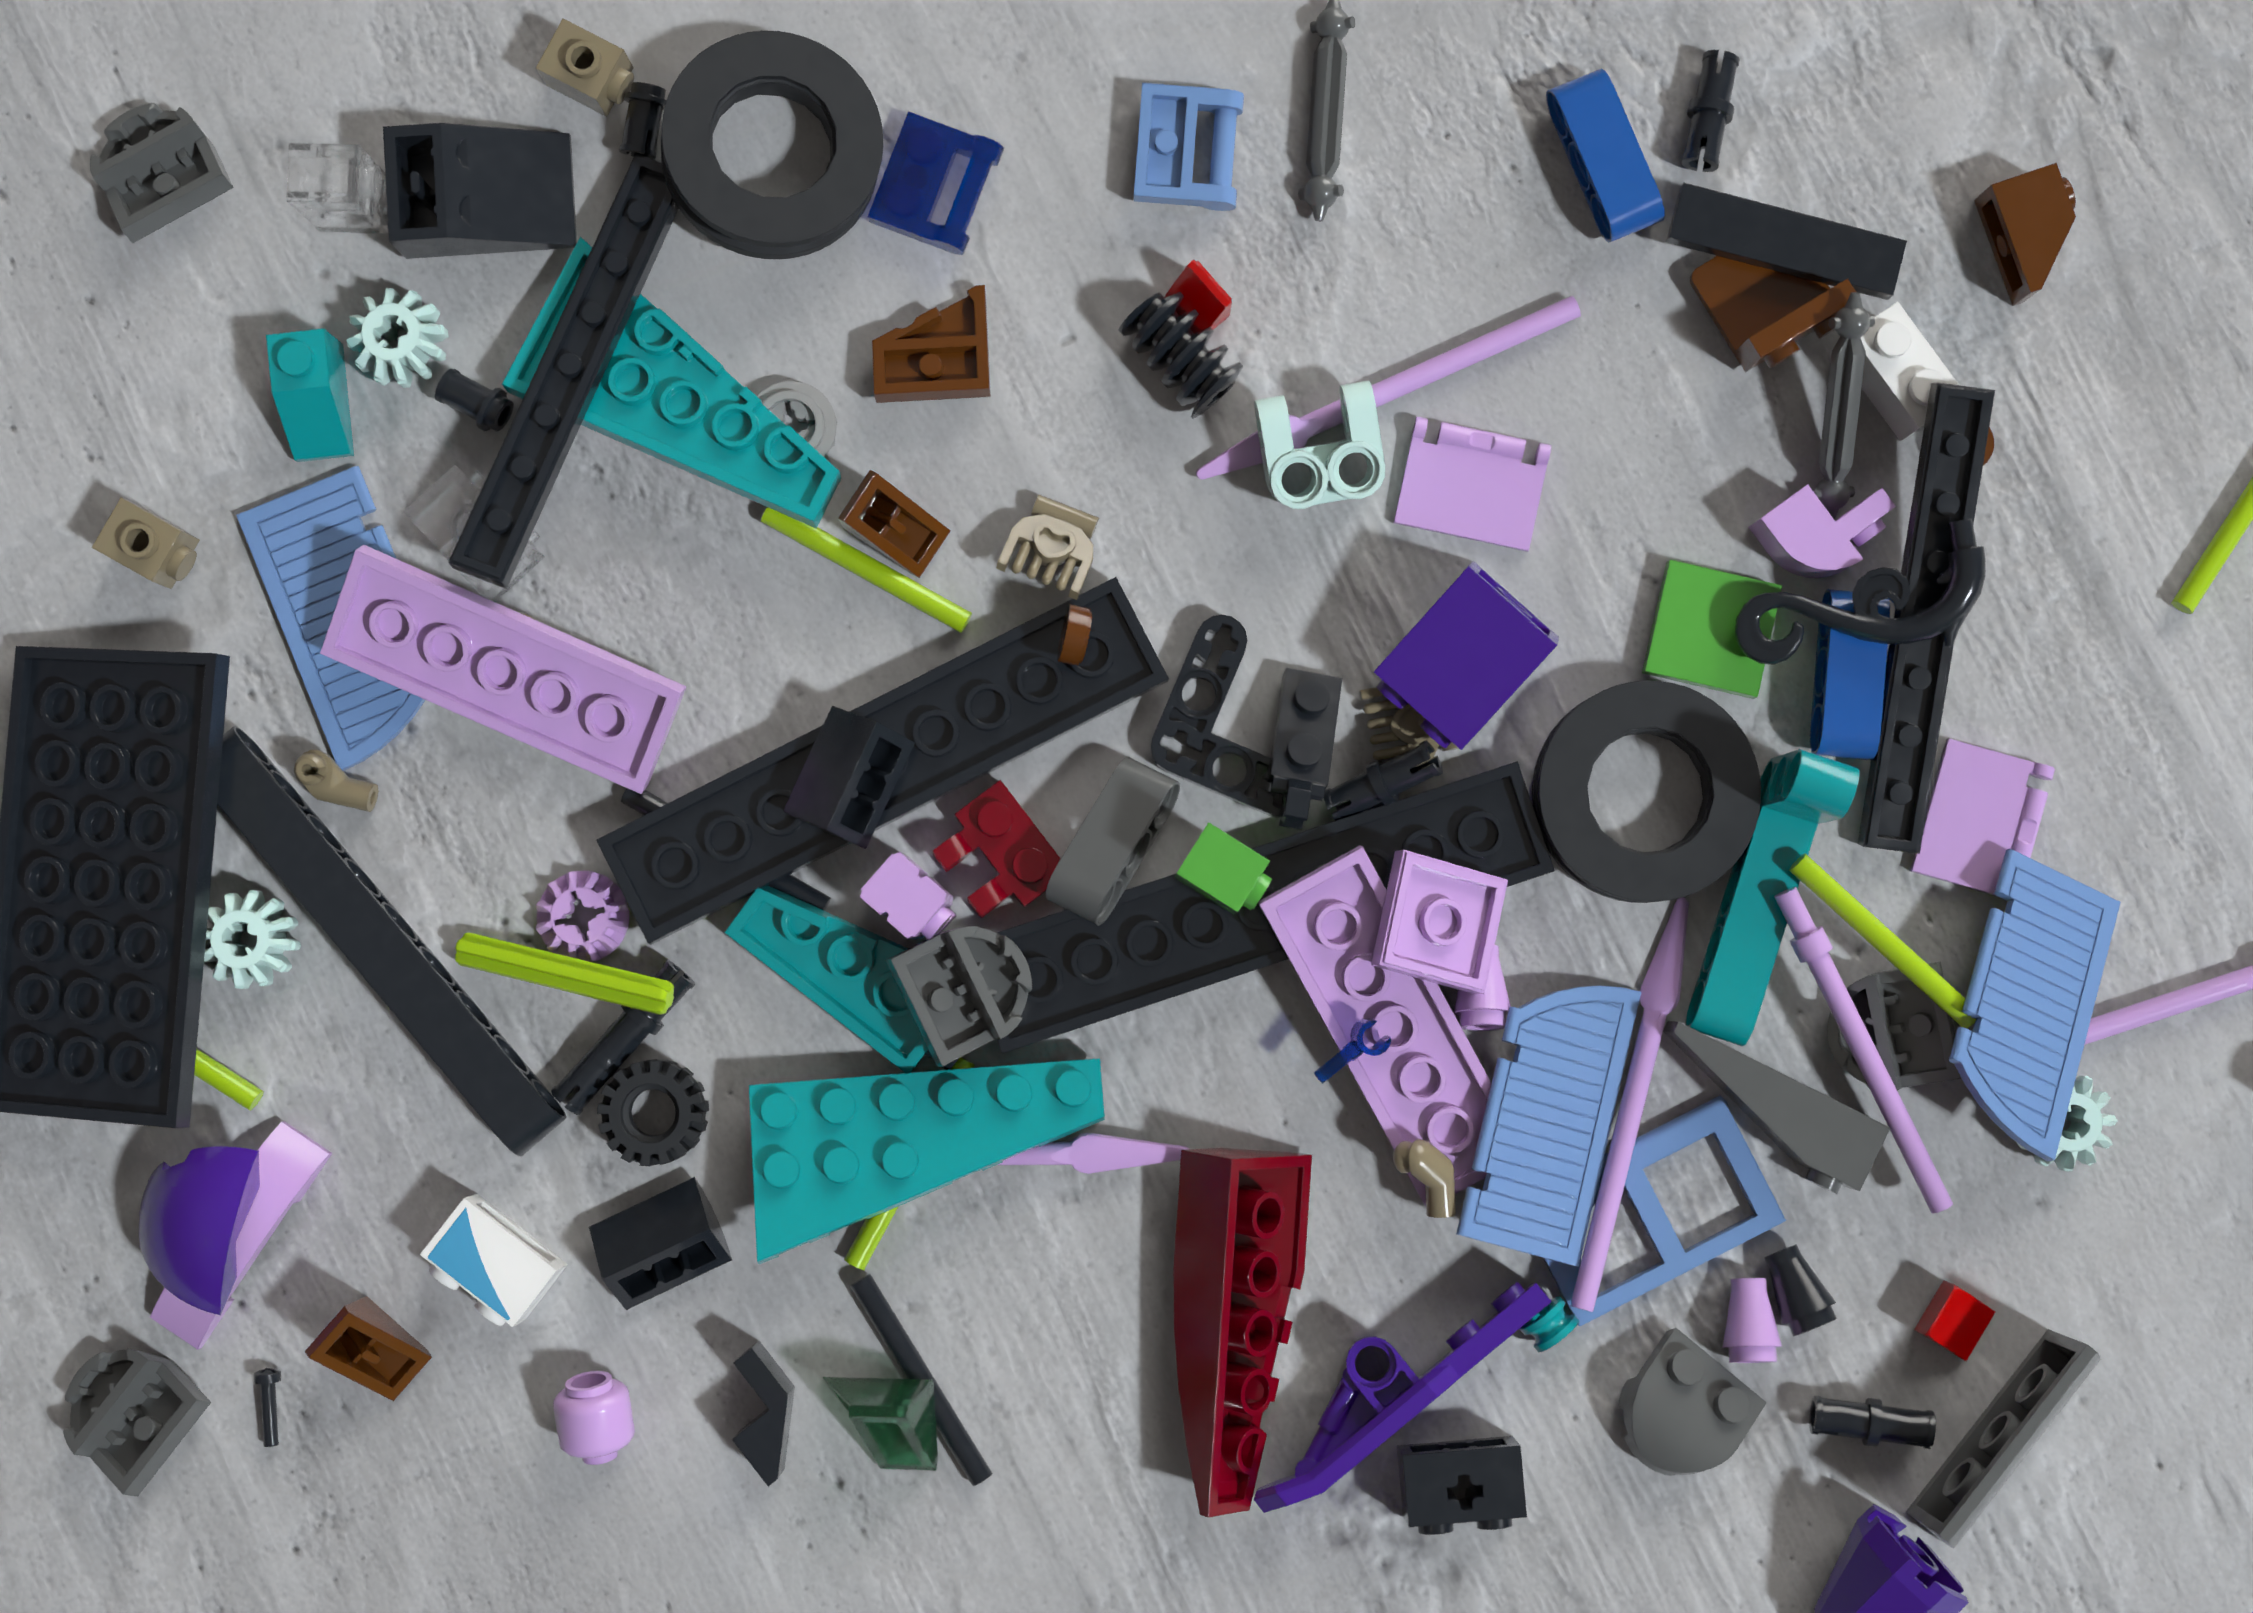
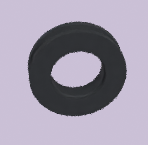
(772, 66)
(1727, 782)

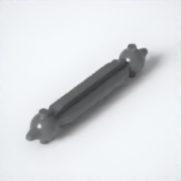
(1326, 109)
(1842, 404)

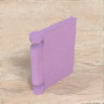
(1472, 485)
(1978, 814)

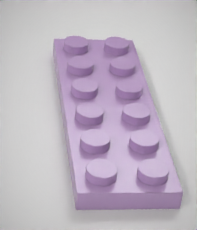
(502, 669)
(1430, 1075)

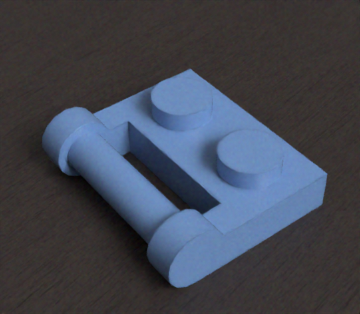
(1168, 146)

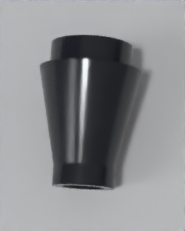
(1798, 1292)

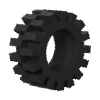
(618, 1104)

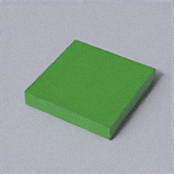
(1695, 629)

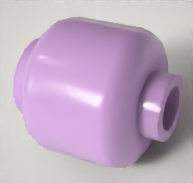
(593, 1417)

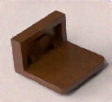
(1765, 309)

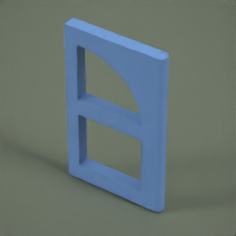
(1649, 1148)

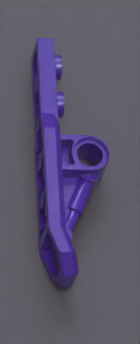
(1371, 1411)

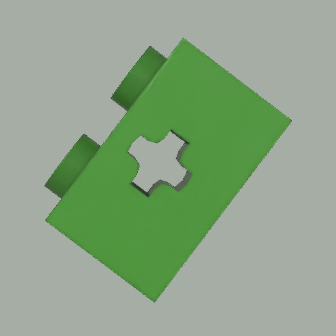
(1225, 871)

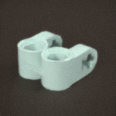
(1323, 460)

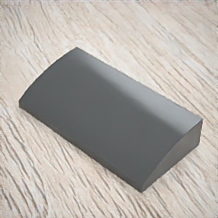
(2003, 1436)

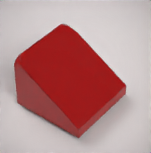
(1203, 295)
(1955, 1320)

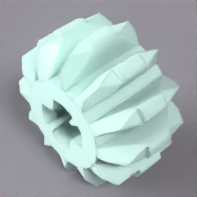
(382, 326)
(258, 919)
(2084, 1127)

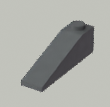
(1807, 1125)

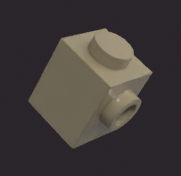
(586, 68)
(147, 544)

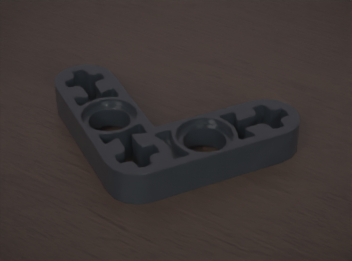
(1199, 724)

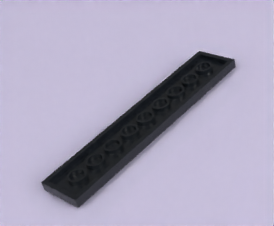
(963, 723)
(1175, 941)

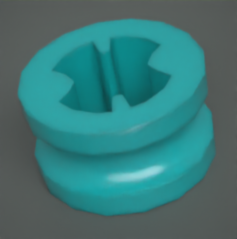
(1550, 1325)

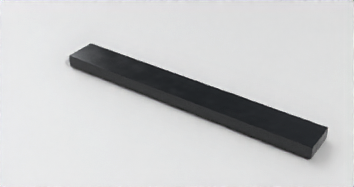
(567, 376)
(1919, 671)

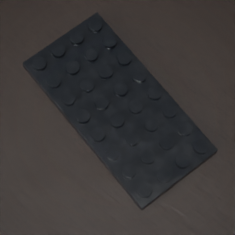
(107, 880)

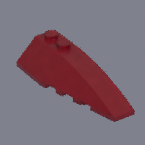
(1232, 1283)

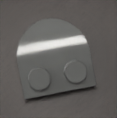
(157, 169)
(963, 989)
(1905, 1028)
(1685, 1409)
(130, 1414)

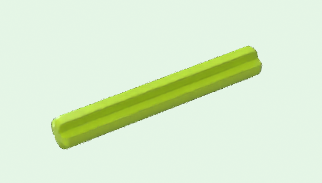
(564, 973)

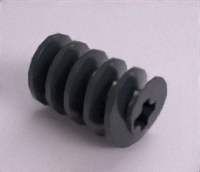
(1182, 350)

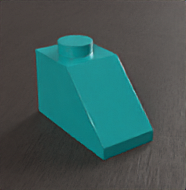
(311, 393)

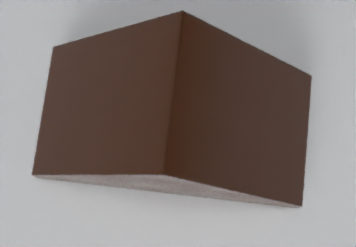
(893, 524)
(369, 1349)

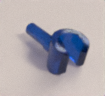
(1353, 1050)

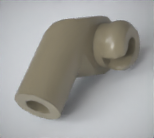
(330, 783)
(1431, 1169)

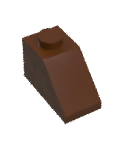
(2027, 226)

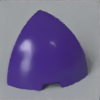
(193, 1222)

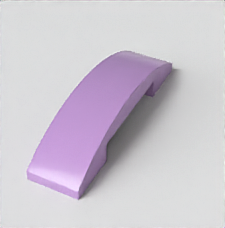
(286, 1169)

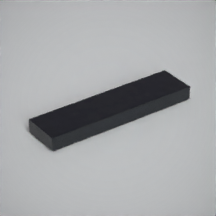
(1785, 241)

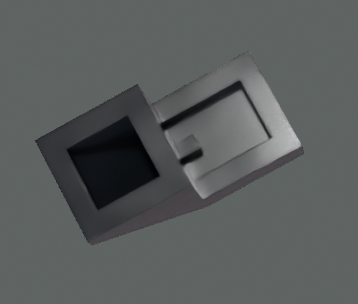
(766, 1436)

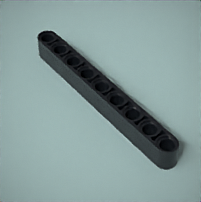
(383, 947)

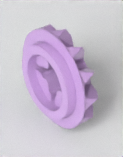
(594, 892)

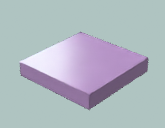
(1439, 922)

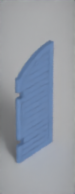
(303, 557)
(2033, 999)
(1550, 1121)

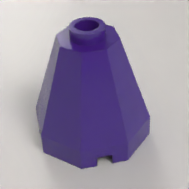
(1888, 1573)

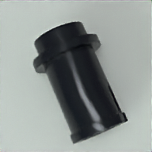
(643, 119)
(486, 406)

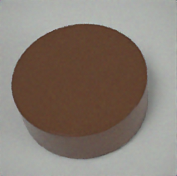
(1074, 635)

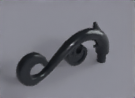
(1945, 616)

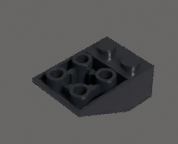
(477, 190)

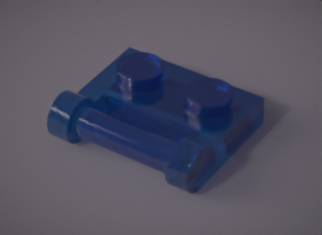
(918, 176)

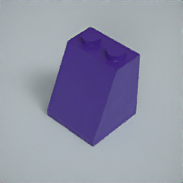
(1465, 657)

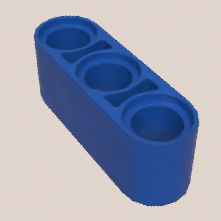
(1605, 155)
(1847, 688)

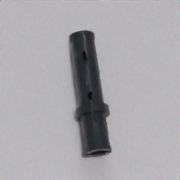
(616, 1045)

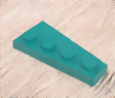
(834, 967)

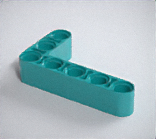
(1749, 927)

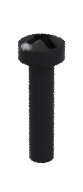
(267, 1379)

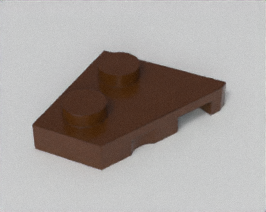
(936, 355)

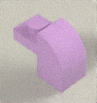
(1810, 542)

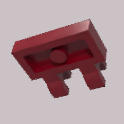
(1008, 842)

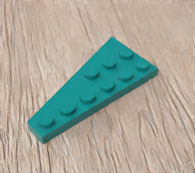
(686, 409)
(875, 1142)

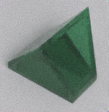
(892, 1419)

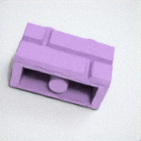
(909, 898)

